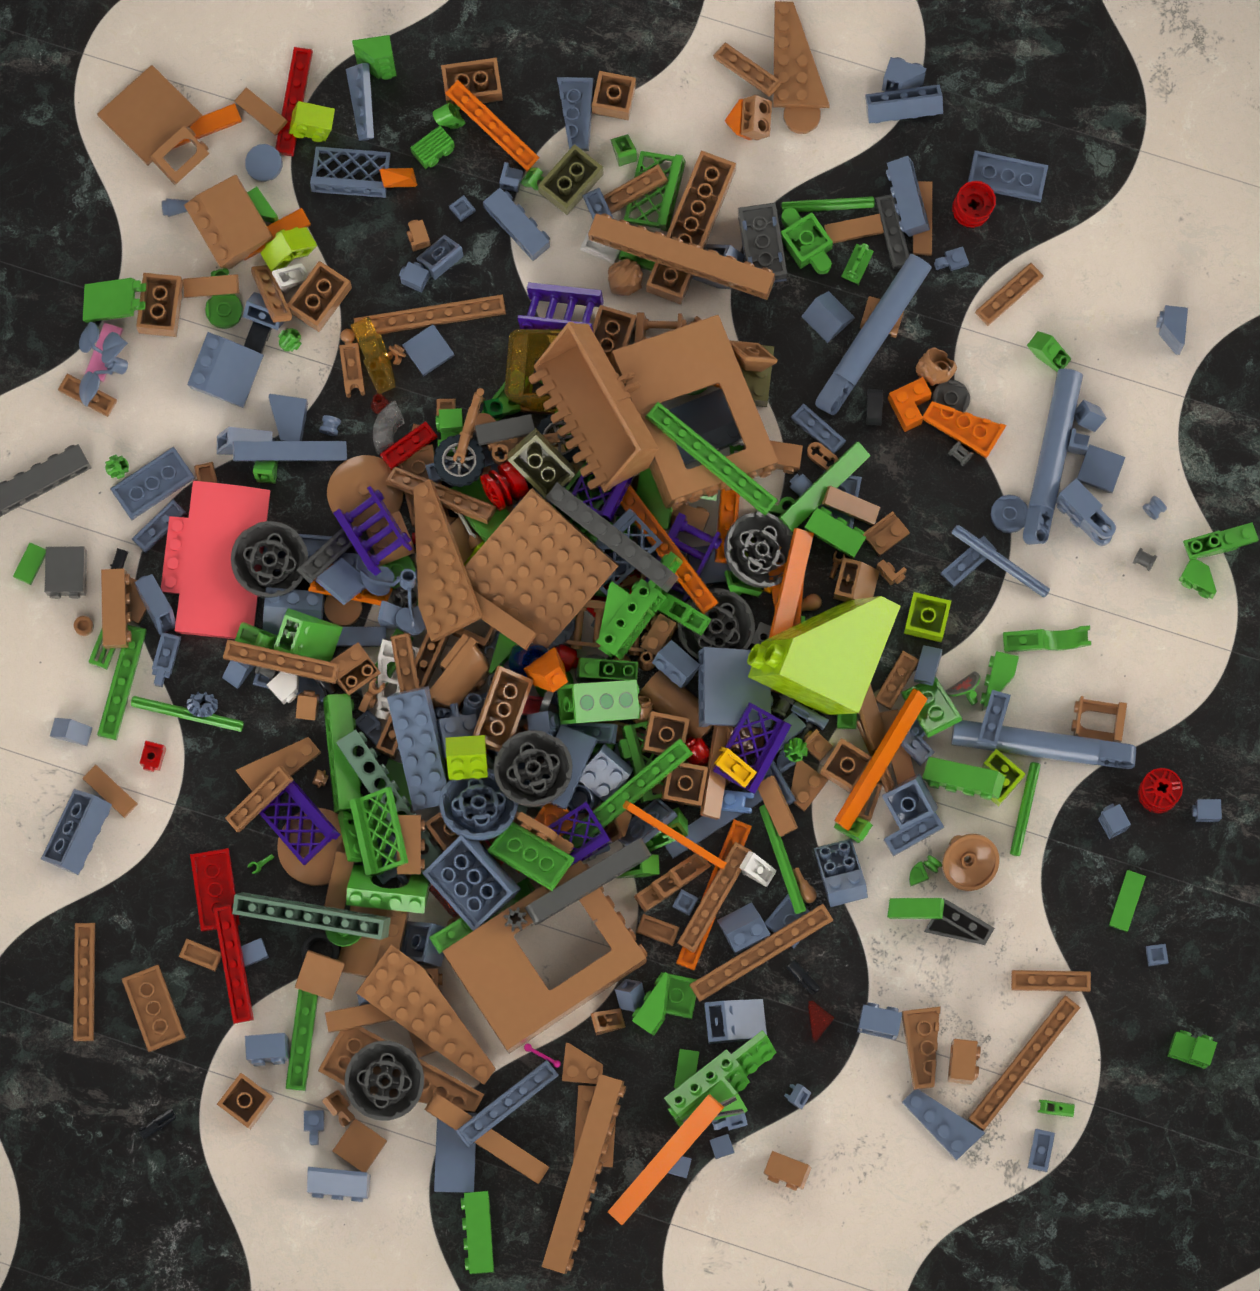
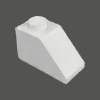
(284, 687)

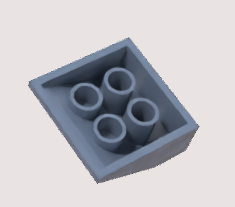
(225, 370)
(299, 600)

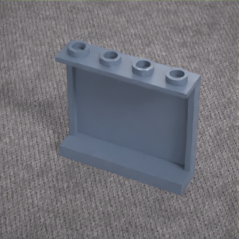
(727, 690)

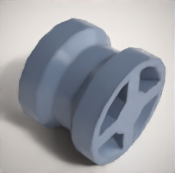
(330, 425)
(1154, 507)

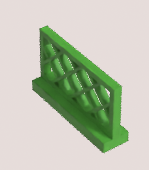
(670, 194)
(636, 760)
(368, 835)

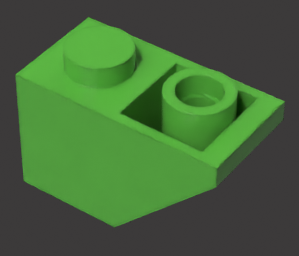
(1049, 351)
(1199, 577)

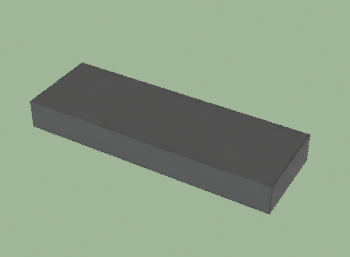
(504, 429)

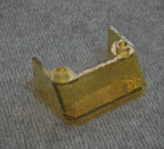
(523, 350)

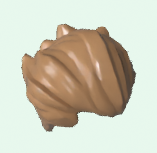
(625, 277)
(936, 366)

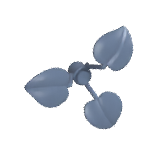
(111, 348)
(408, 618)

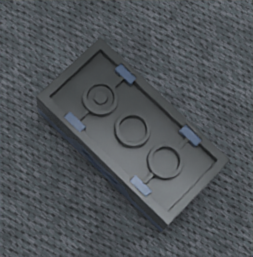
(762, 238)

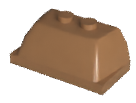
(461, 677)

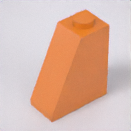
(547, 671)

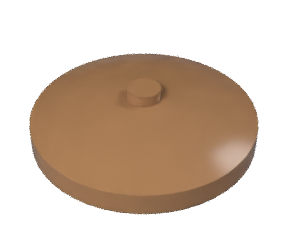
(350, 482)
(319, 868)

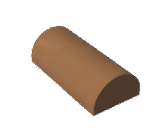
(675, 701)
(502, 707)

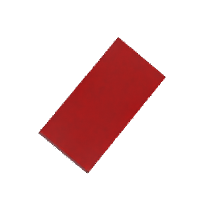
(212, 884)

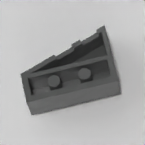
(960, 925)

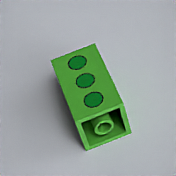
(598, 702)

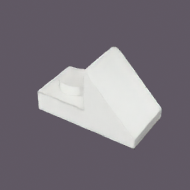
(290, 276)
(757, 869)

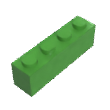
(964, 778)
(478, 1232)

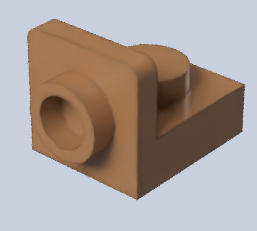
(887, 571)
(817, 744)

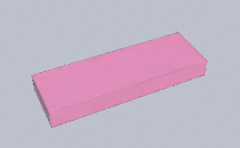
(96, 360)

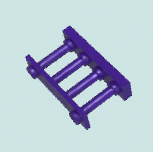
(558, 294)
(681, 524)
(354, 533)

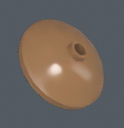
(978, 869)

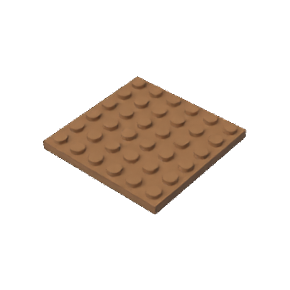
(539, 568)

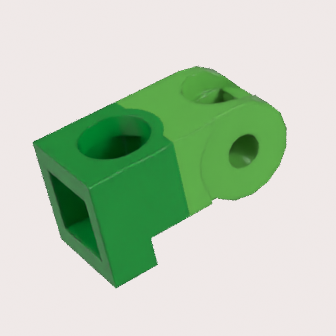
(500, 407)

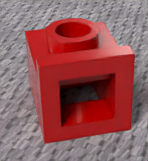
(155, 763)

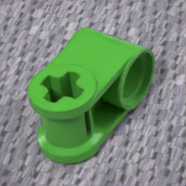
(449, 116)

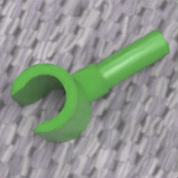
(260, 864)

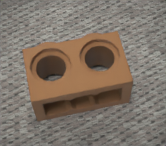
(756, 117)

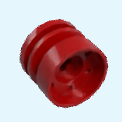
(981, 197)
(504, 485)
(1155, 800)

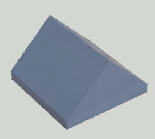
(440, 256)
(827, 316)

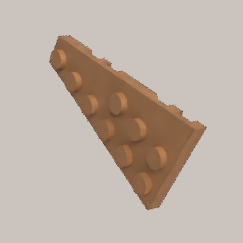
(794, 63)

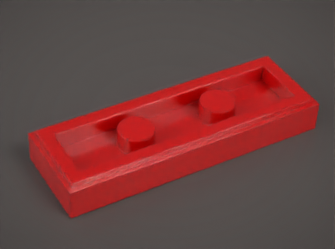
(408, 445)

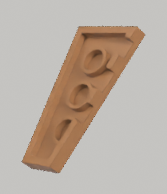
(921, 1037)

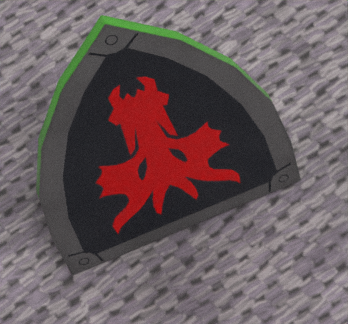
(967, 687)

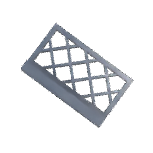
(348, 184)
(623, 524)

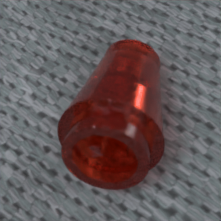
(378, 407)

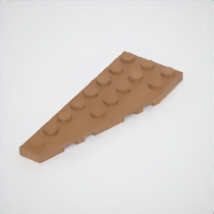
(442, 580)
(414, 1001)
(435, 1081)

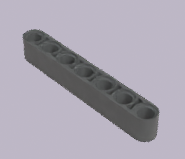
(588, 881)

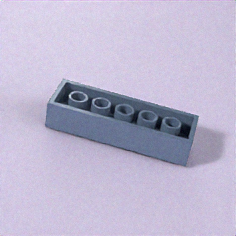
(419, 746)

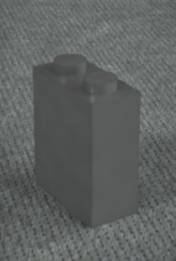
(65, 572)

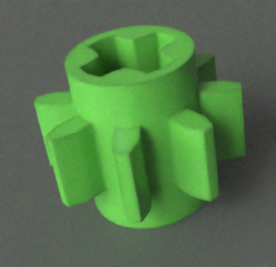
(289, 339)
(117, 466)
(795, 749)

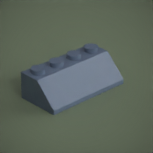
(76, 831)

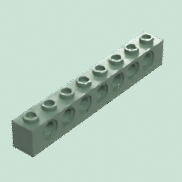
(355, 739)
(311, 915)

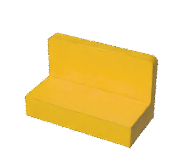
(735, 767)

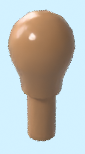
(811, 603)
(807, 891)

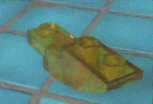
(375, 355)

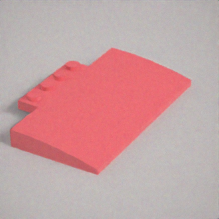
(200, 559)

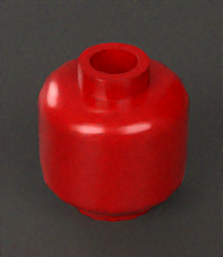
(568, 656)
(700, 751)

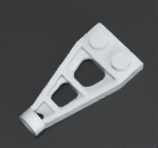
(385, 656)

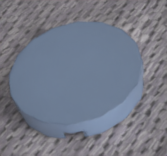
(263, 162)
(1009, 513)

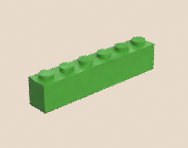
(338, 724)

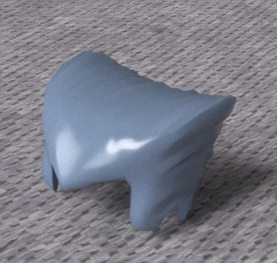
(582, 795)

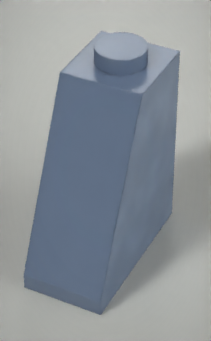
(289, 416)
(230, 434)
(156, 603)

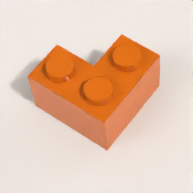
(905, 403)

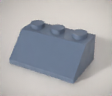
(338, 1184)

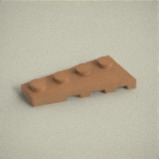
(291, 758)

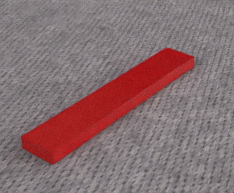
(294, 92)
(233, 964)

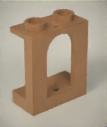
(172, 175)
(1102, 707)

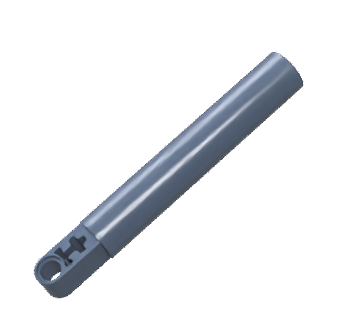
(873, 334)
(1052, 456)
(1049, 745)

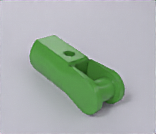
(1059, 1109)

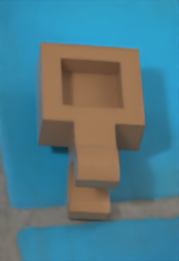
(369, 699)
(338, 1105)

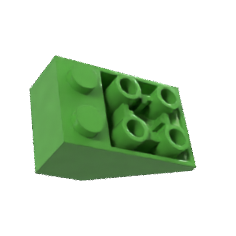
(307, 636)

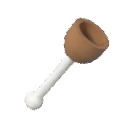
(474, 539)

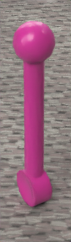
(556, 1063)

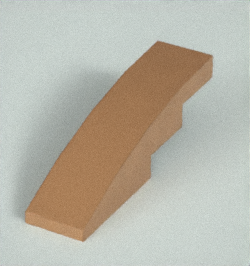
(671, 881)

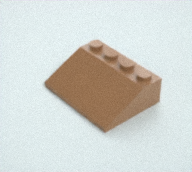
(228, 222)
(367, 951)

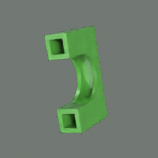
(408, 898)

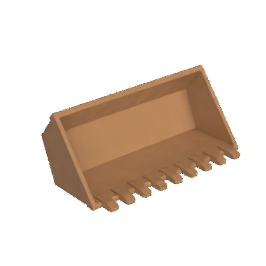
(594, 407)

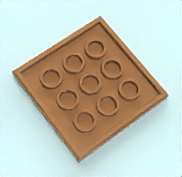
(148, 113)

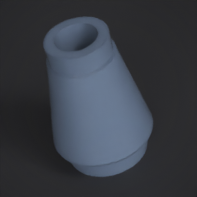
(173, 207)

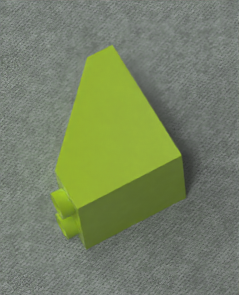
(827, 657)

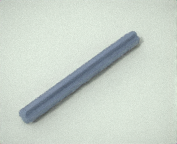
(1000, 561)

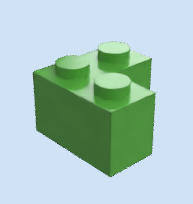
(449, 423)
(1192, 1050)

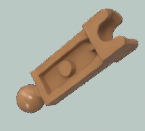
(351, 363)

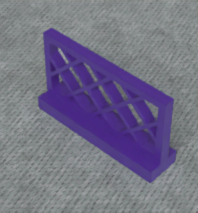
(613, 501)
(767, 752)
(313, 813)
(591, 847)

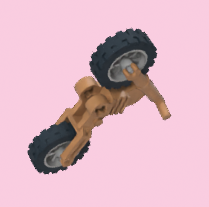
(465, 442)

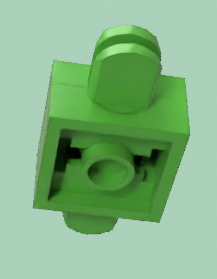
(806, 240)

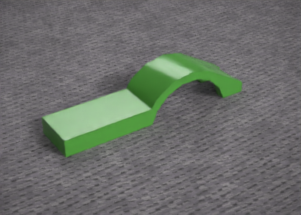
(1046, 640)

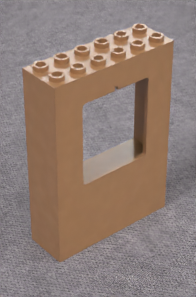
(679, 365)
(510, 988)

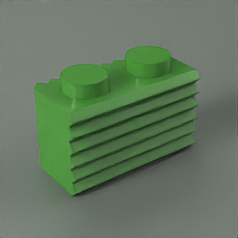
(433, 147)

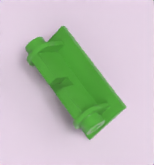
(857, 263)

